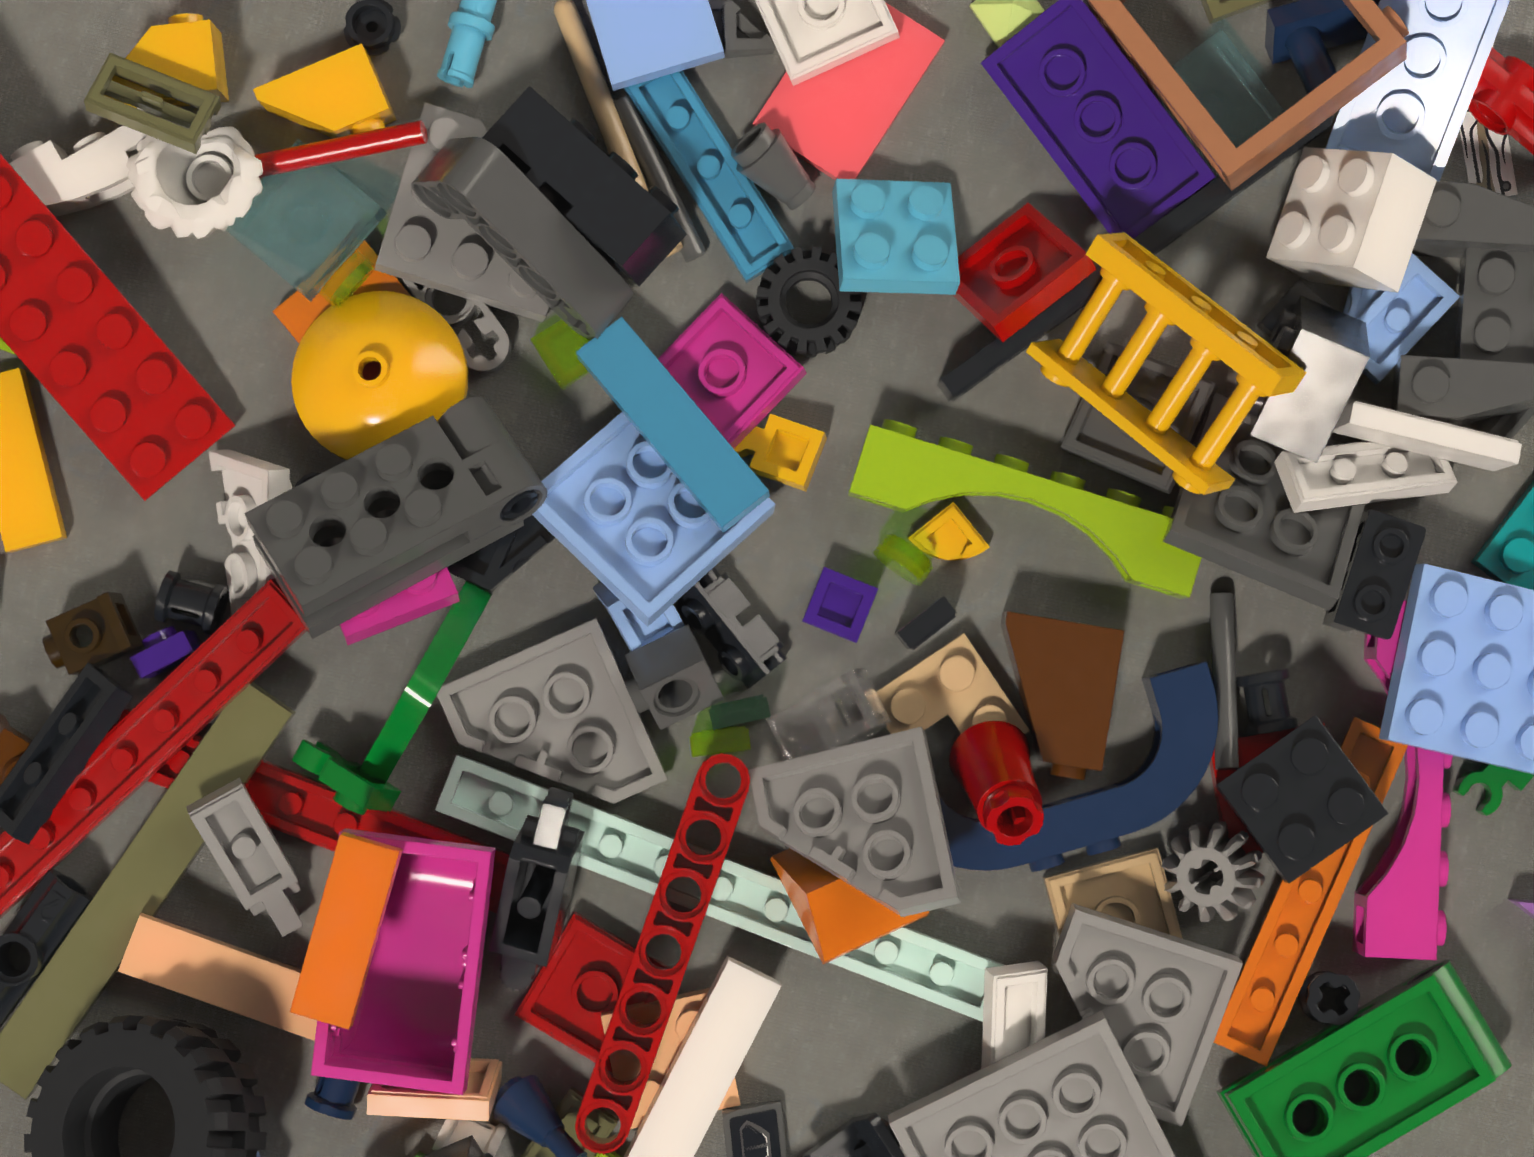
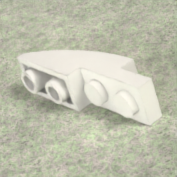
(86, 177)

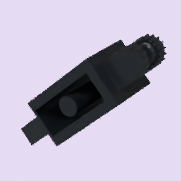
(536, 891)

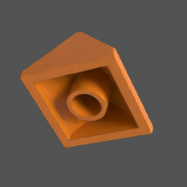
(833, 911)

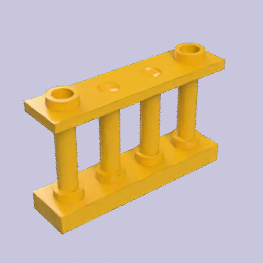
(1215, 337)

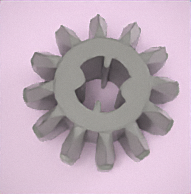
(1231, 859)

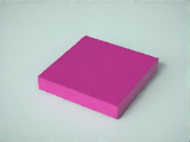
(731, 369)

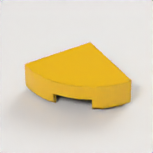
(949, 536)

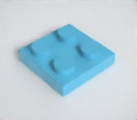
(895, 237)

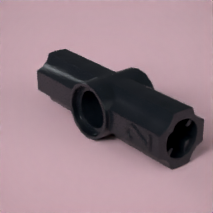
(41, 929)

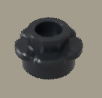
(370, 11)

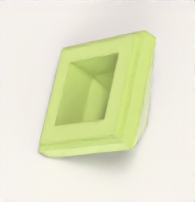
(1005, 17)

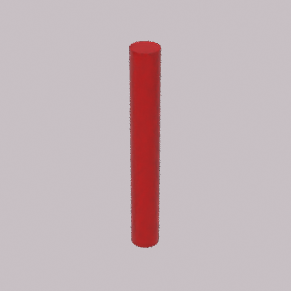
(343, 148)

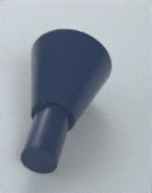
(529, 1111)

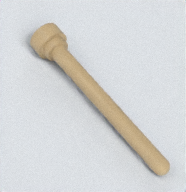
(596, 87)

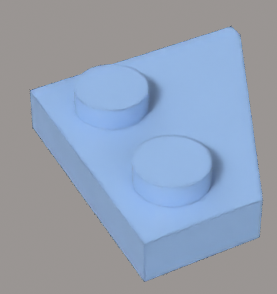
(1399, 318)

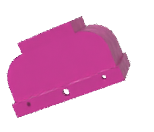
(423, 974)

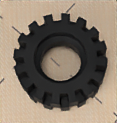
(775, 318)

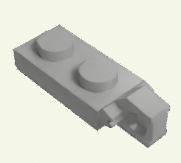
(248, 853)

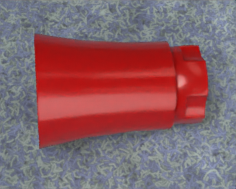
(997, 775)

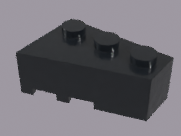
(587, 187)

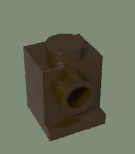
(112, 634)

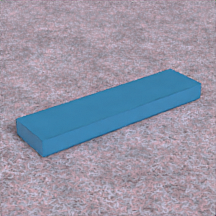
(710, 174)
(673, 424)

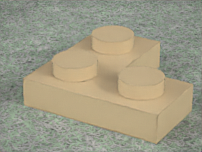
(950, 684)

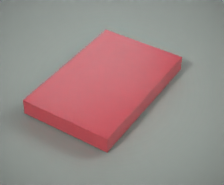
(847, 111)

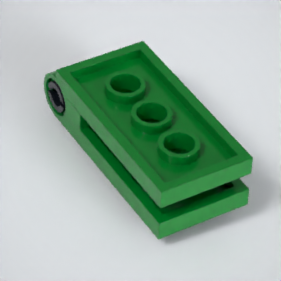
(1451, 1062)

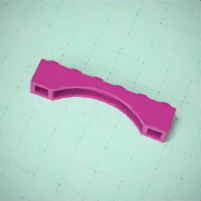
(1400, 899)

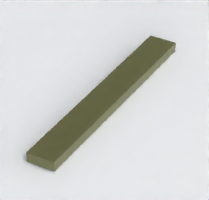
(135, 886)

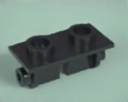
(745, 650)

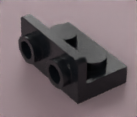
(1377, 575)

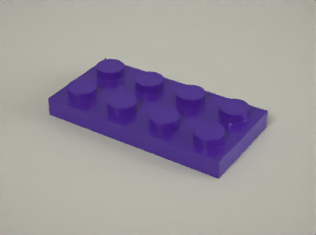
(1098, 118)

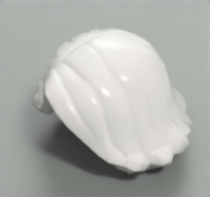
(199, 189)

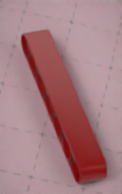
(662, 982)

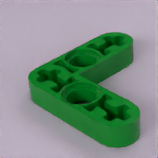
(425, 683)

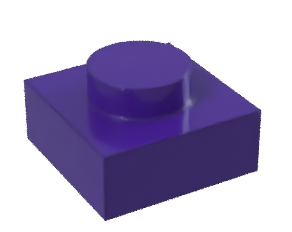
(840, 605)
(164, 651)

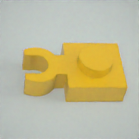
(784, 451)

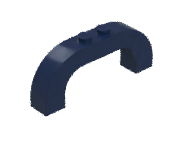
(1180, 753)

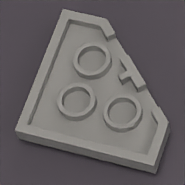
(444, 250)
(558, 715)
(866, 818)
(1157, 996)

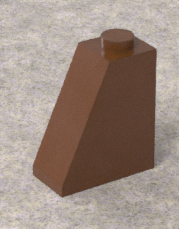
(1065, 687)

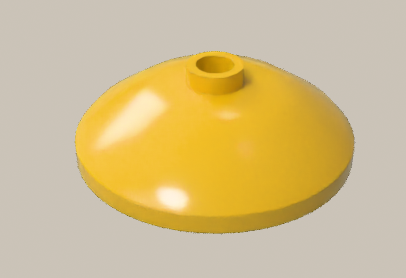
(418, 379)

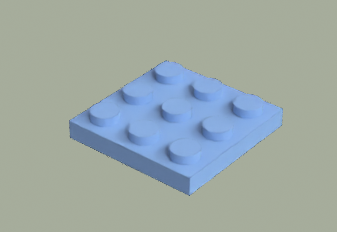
(636, 520)
(1465, 670)

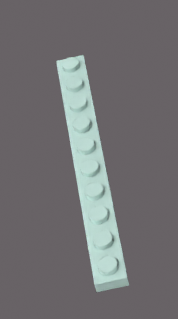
(741, 894)

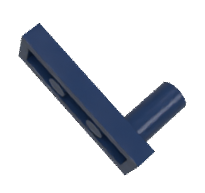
(1304, 34)

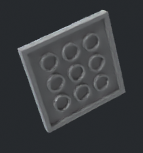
(1047, 1100)

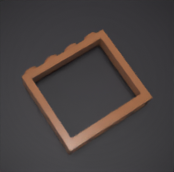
(1240, 163)

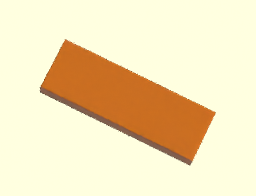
(346, 930)

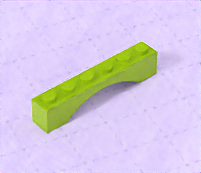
(910, 472)

